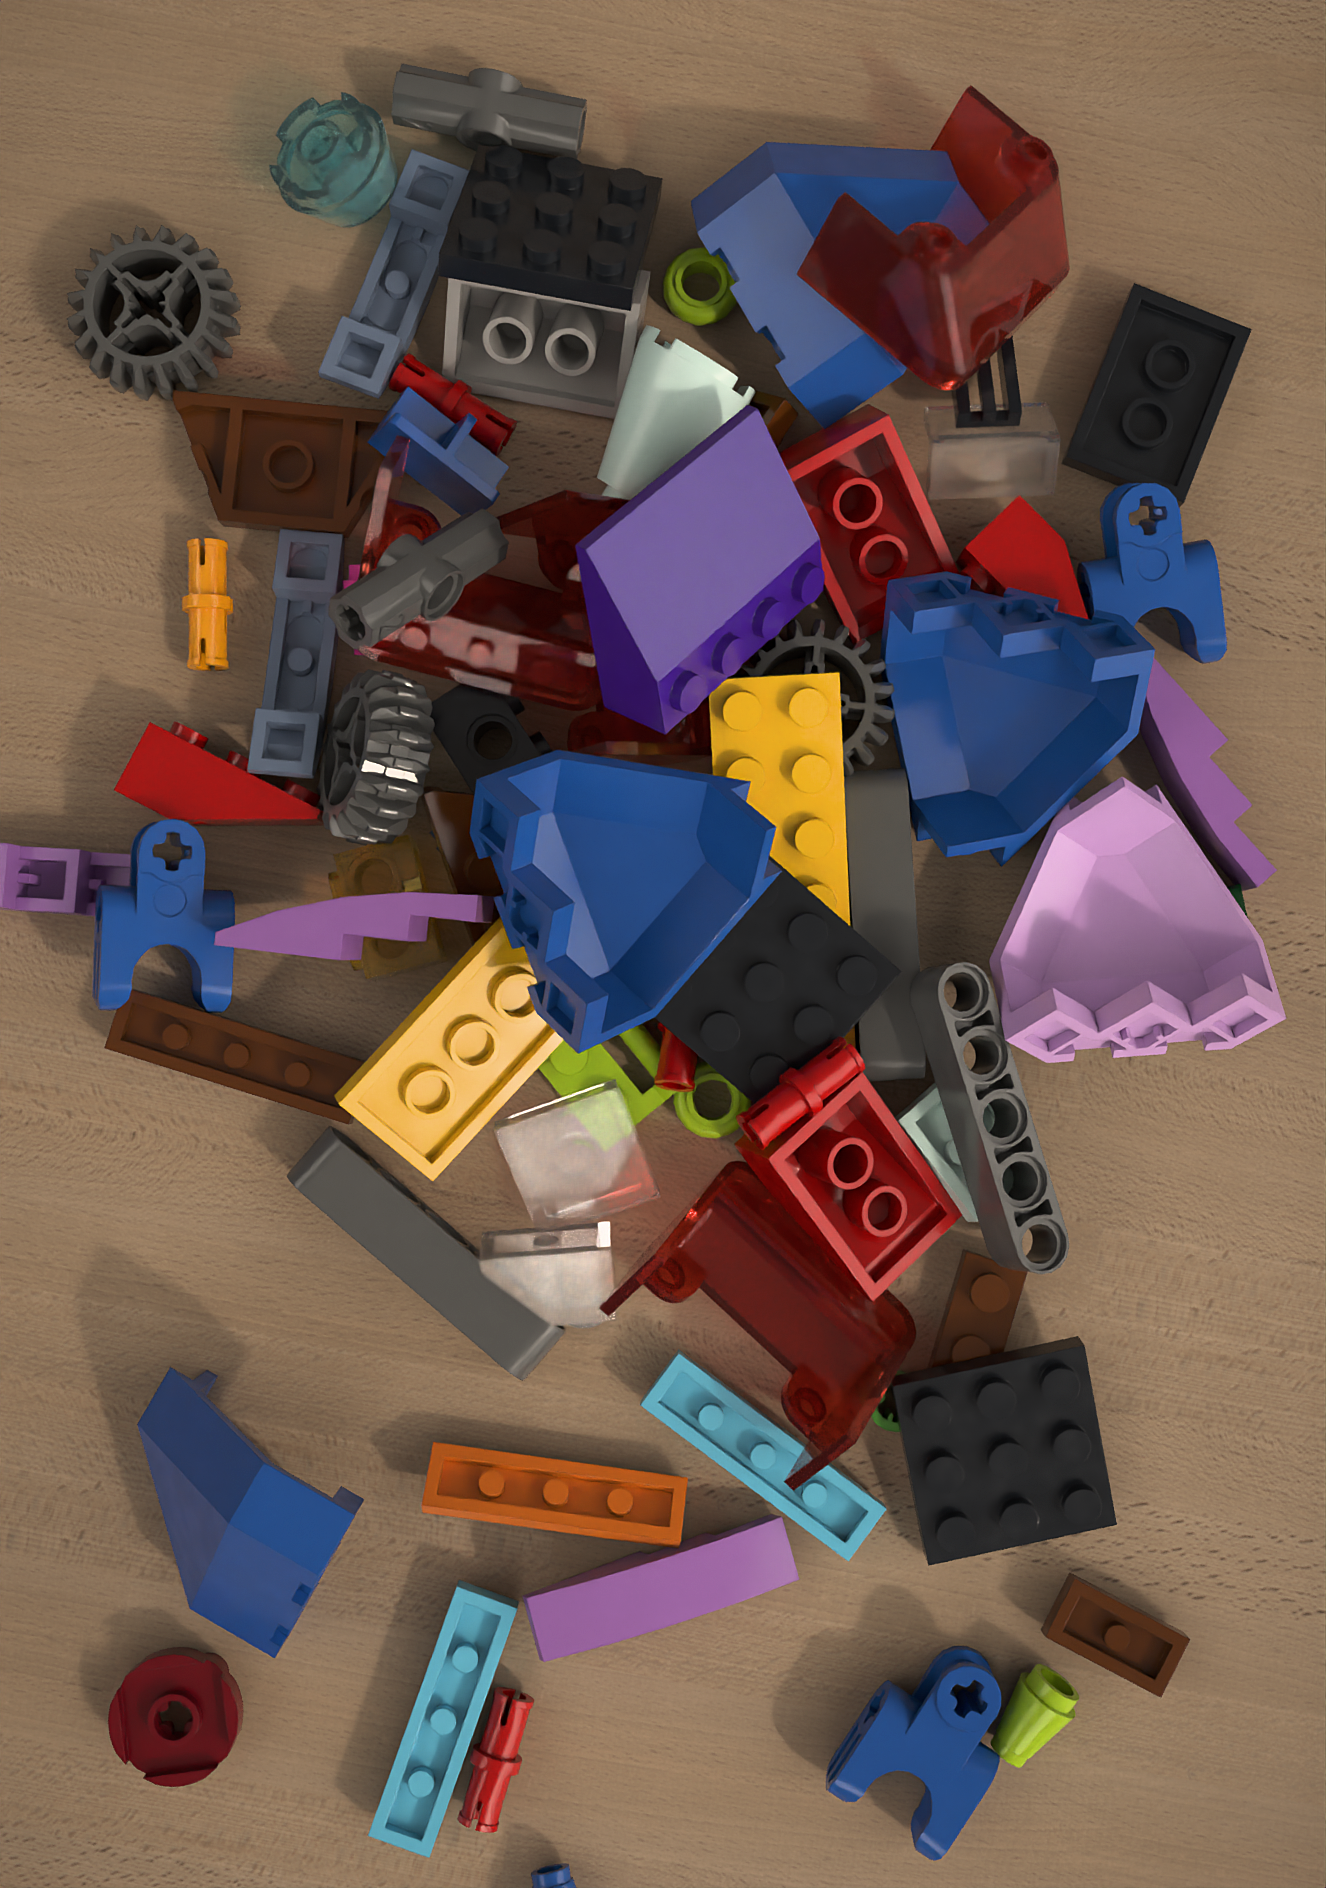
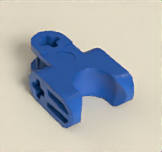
(1153, 569)
(161, 910)
(931, 1738)

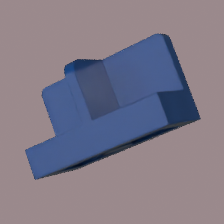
(441, 453)

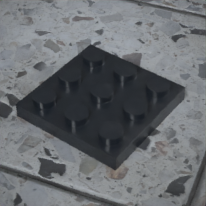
(551, 227)
(777, 989)
(1003, 1450)

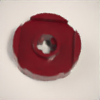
(153, 1745)

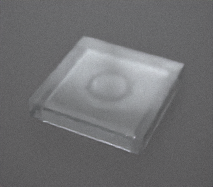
(577, 1157)

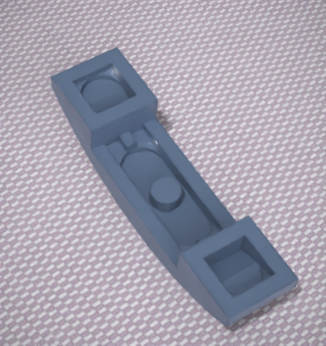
(399, 278)
(301, 656)

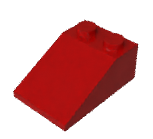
(866, 514)
(856, 1186)

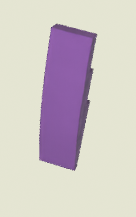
(1181, 748)
(57, 878)
(338, 925)
(660, 1588)

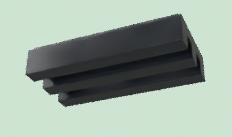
(1010, 394)

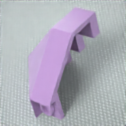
(1128, 939)

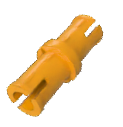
(207, 604)

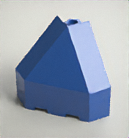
(766, 221)
(1003, 706)
(617, 880)
(237, 1523)

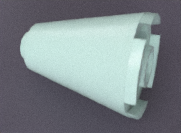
(665, 411)

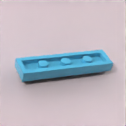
(761, 1454)
(443, 1718)

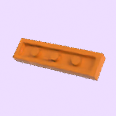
(555, 1495)

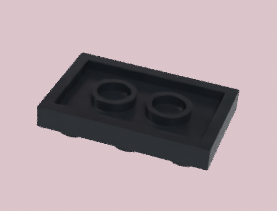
(1156, 393)

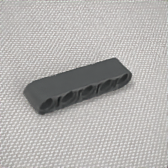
(885, 916)
(1013, 1137)
(421, 1251)

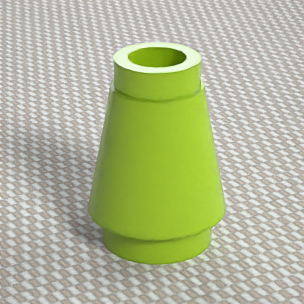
(1034, 1714)

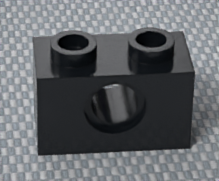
(470, 712)

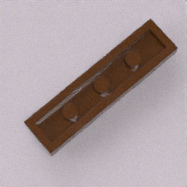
(232, 1054)

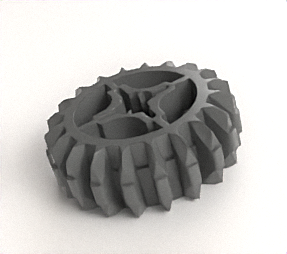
(184, 275)
(819, 649)
(375, 757)

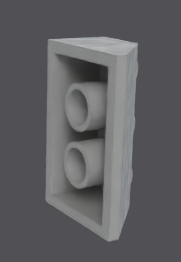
(541, 346)

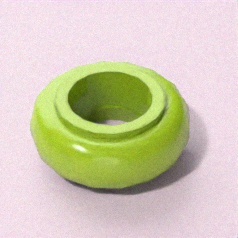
(691, 310)
(703, 1125)

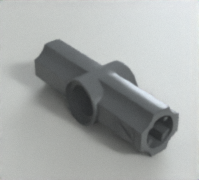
(488, 110)
(418, 578)

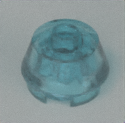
(335, 161)

